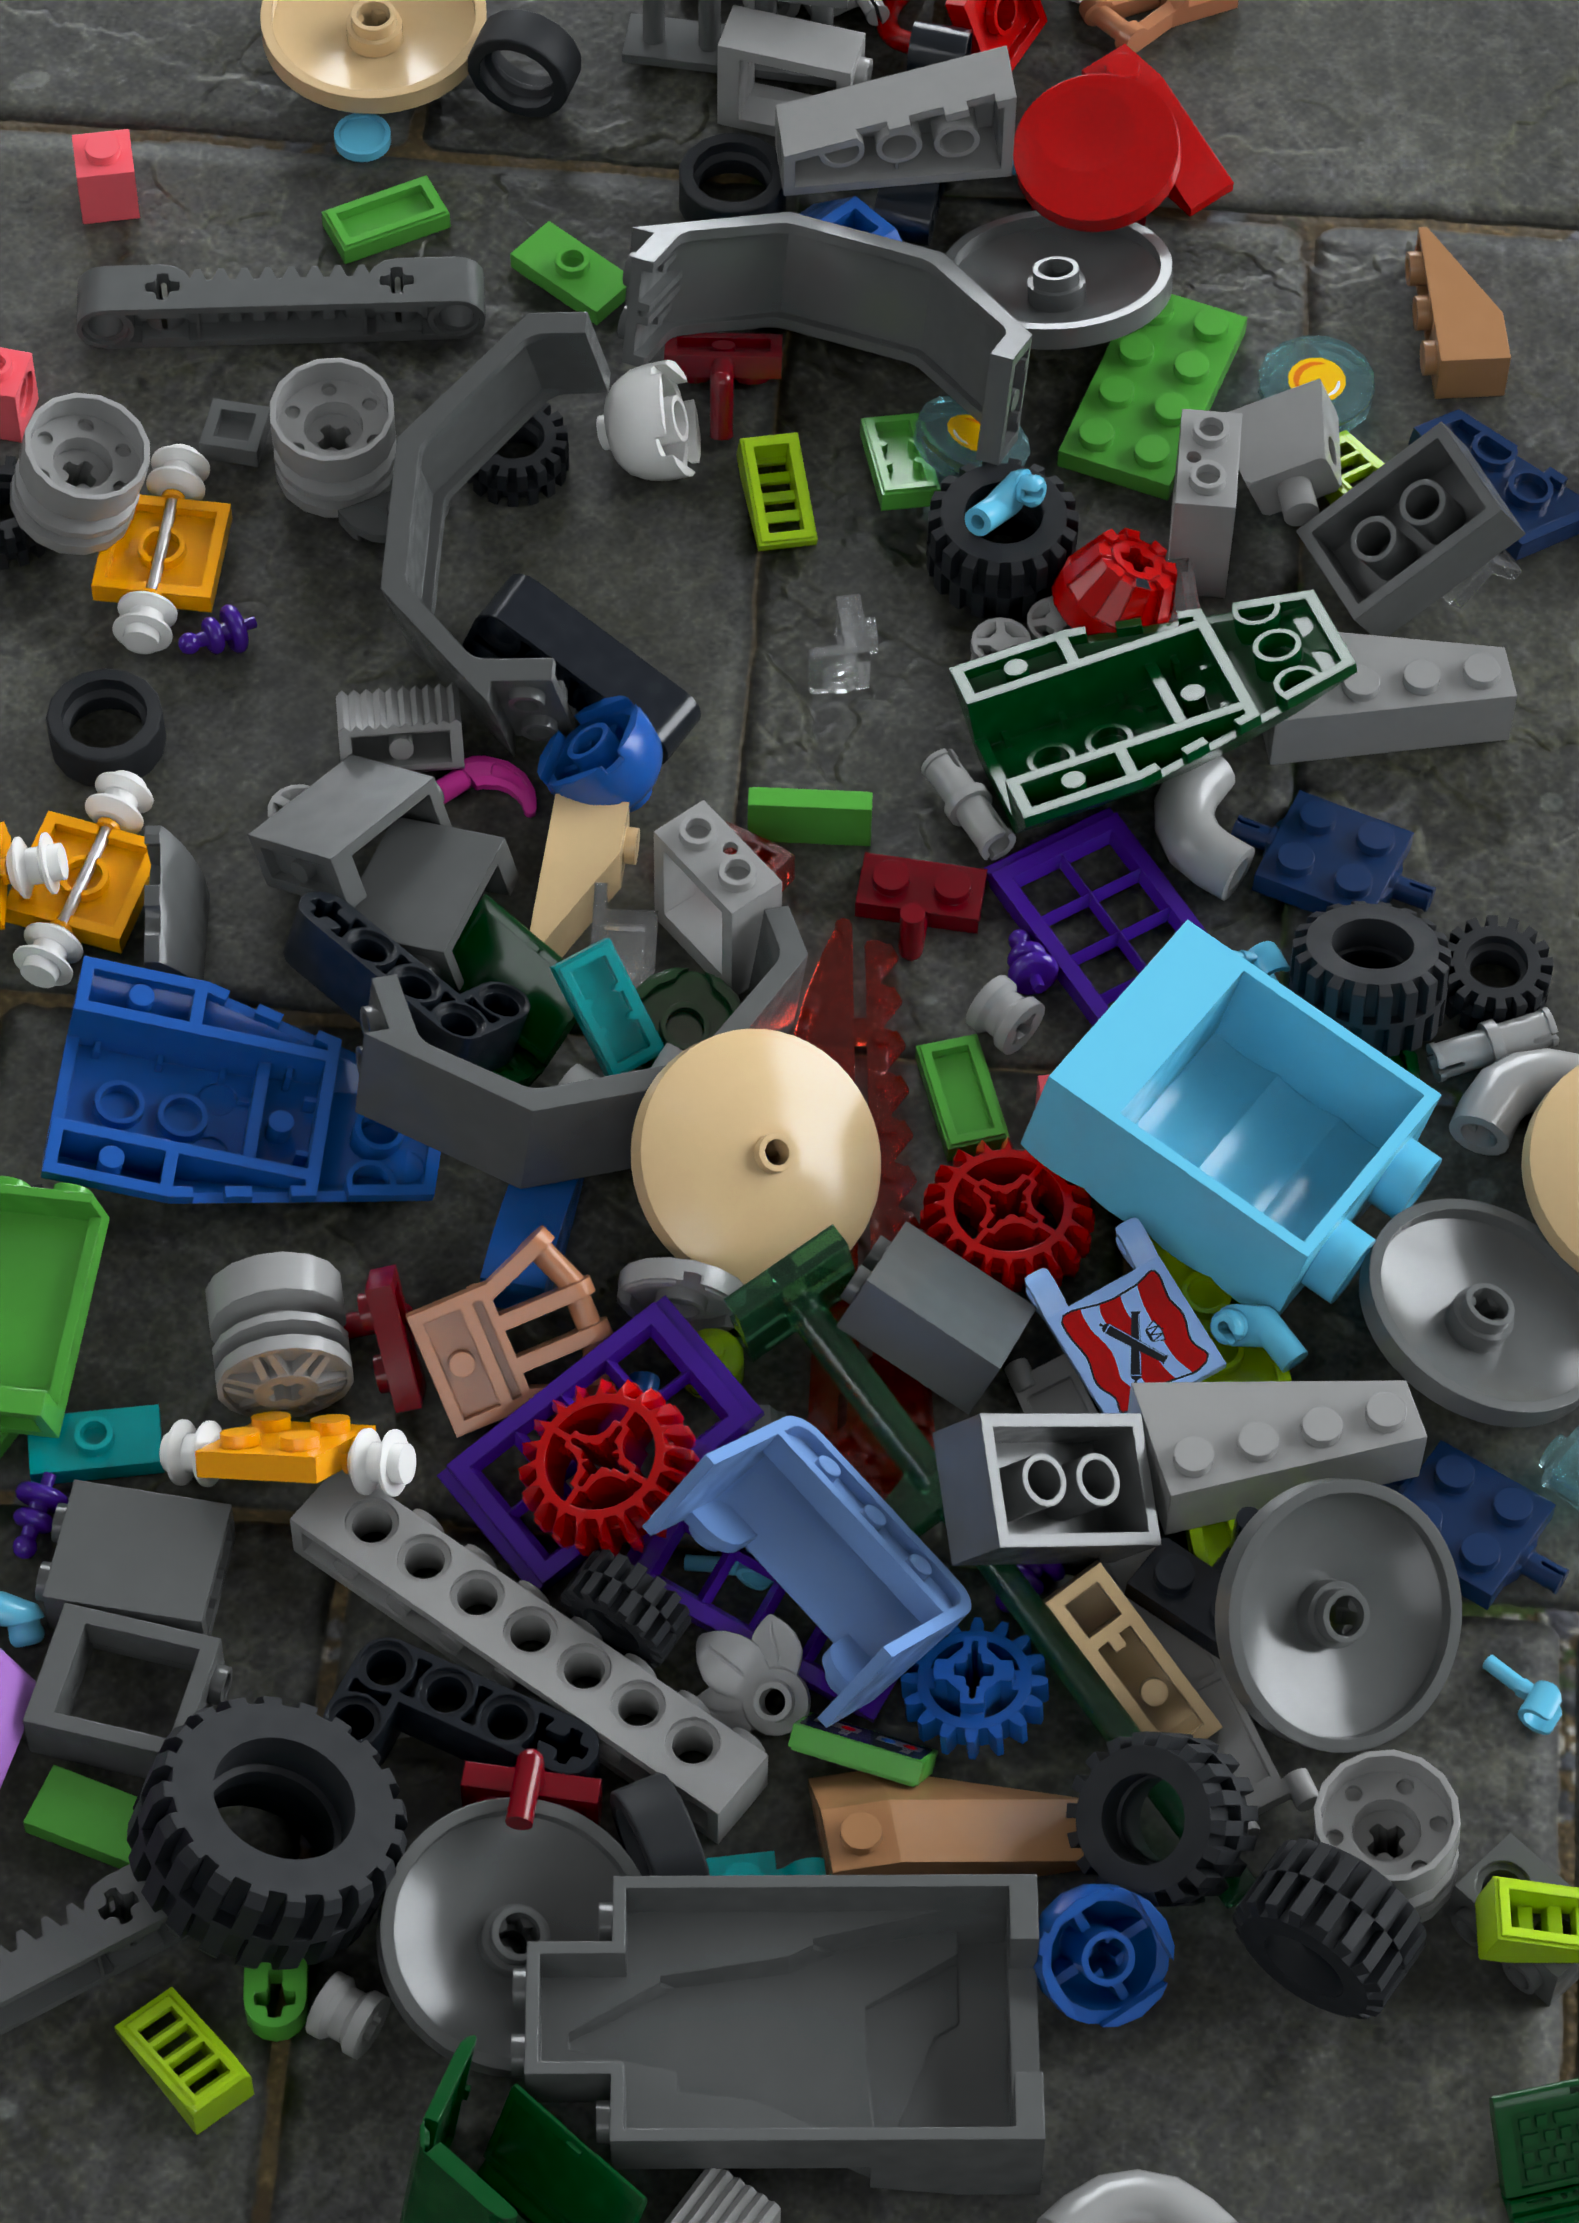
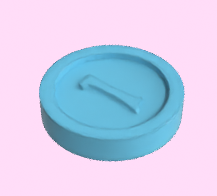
(362, 137)

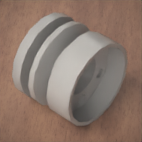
(333, 435)
(79, 473)
(279, 1334)
(1397, 1808)

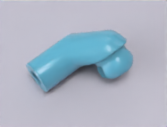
(1005, 501)
(1258, 1327)
(21, 1620)

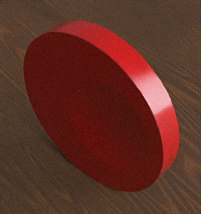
(1097, 152)

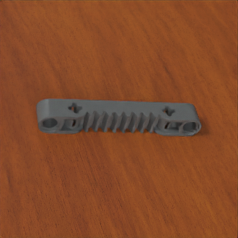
(436, 302)
(82, 1951)

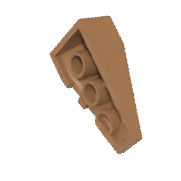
(939, 1827)

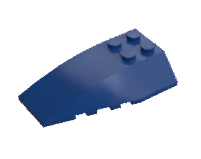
(214, 1102)

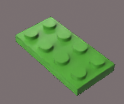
(1137, 396)

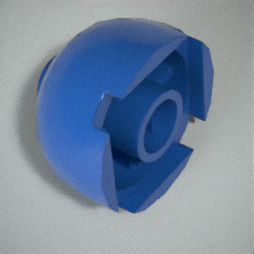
(605, 758)
(1103, 1954)

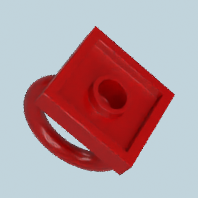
(992, 22)

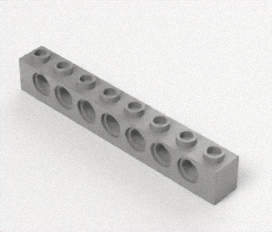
(329, 1535)

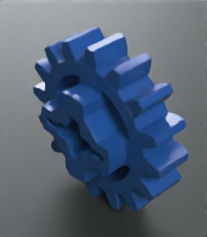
(1008, 1695)

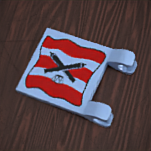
(1128, 1329)

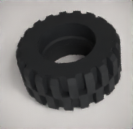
(239, 1896)

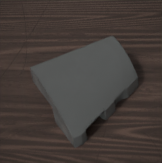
(174, 907)

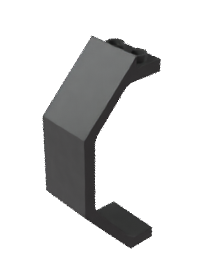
(835, 288)
(433, 460)
(538, 1132)

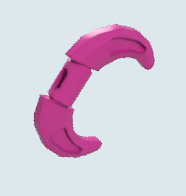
(490, 774)

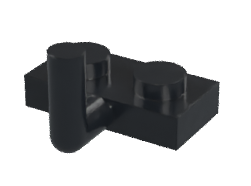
(1183, 1587)

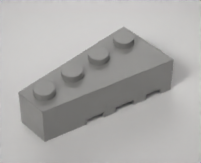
(902, 128)
(1402, 700)
(1250, 1441)

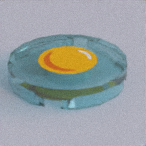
(1338, 365)
(950, 436)

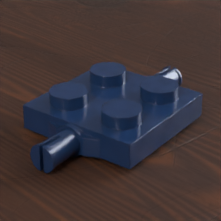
(1331, 857)
(1485, 1523)

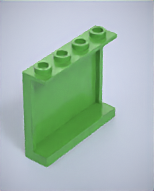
(46, 1286)

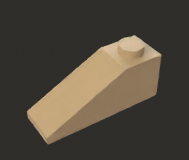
(581, 848)
(1129, 1656)

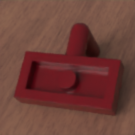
(720, 359)
(920, 897)
(384, 1313)
(526, 1785)

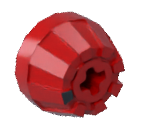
(1115, 581)

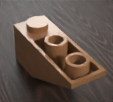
(1461, 325)

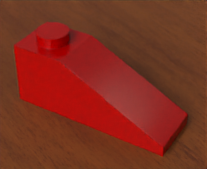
(1200, 173)

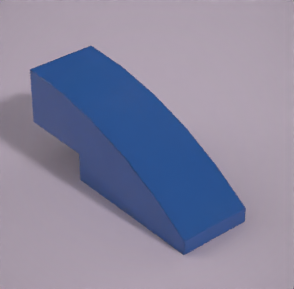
(518, 1217)

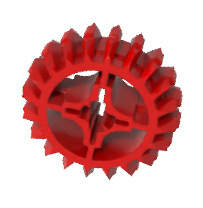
(1001, 1200)
(613, 1434)

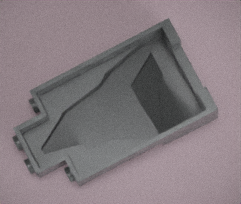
(801, 2027)

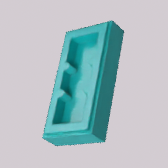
(608, 1008)
(100, 1445)

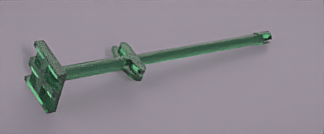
(797, 1298)

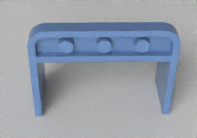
(828, 1547)

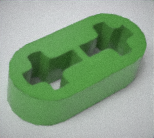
(257, 1995)

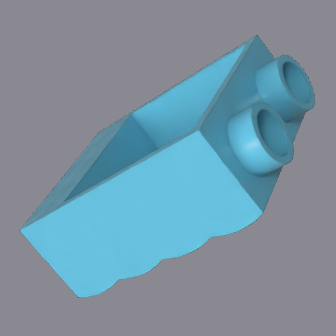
(1236, 1125)

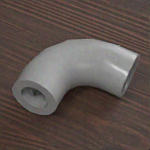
(1191, 833)
(1504, 1096)
(1136, 2198)

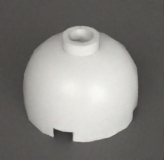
(650, 424)

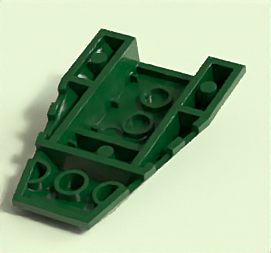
(1124, 710)

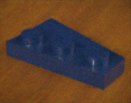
(1534, 497)

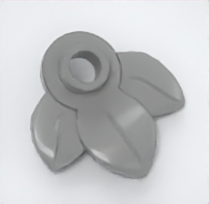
(746, 1669)

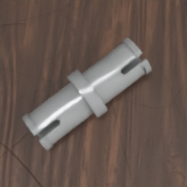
(968, 804)
(1491, 1043)

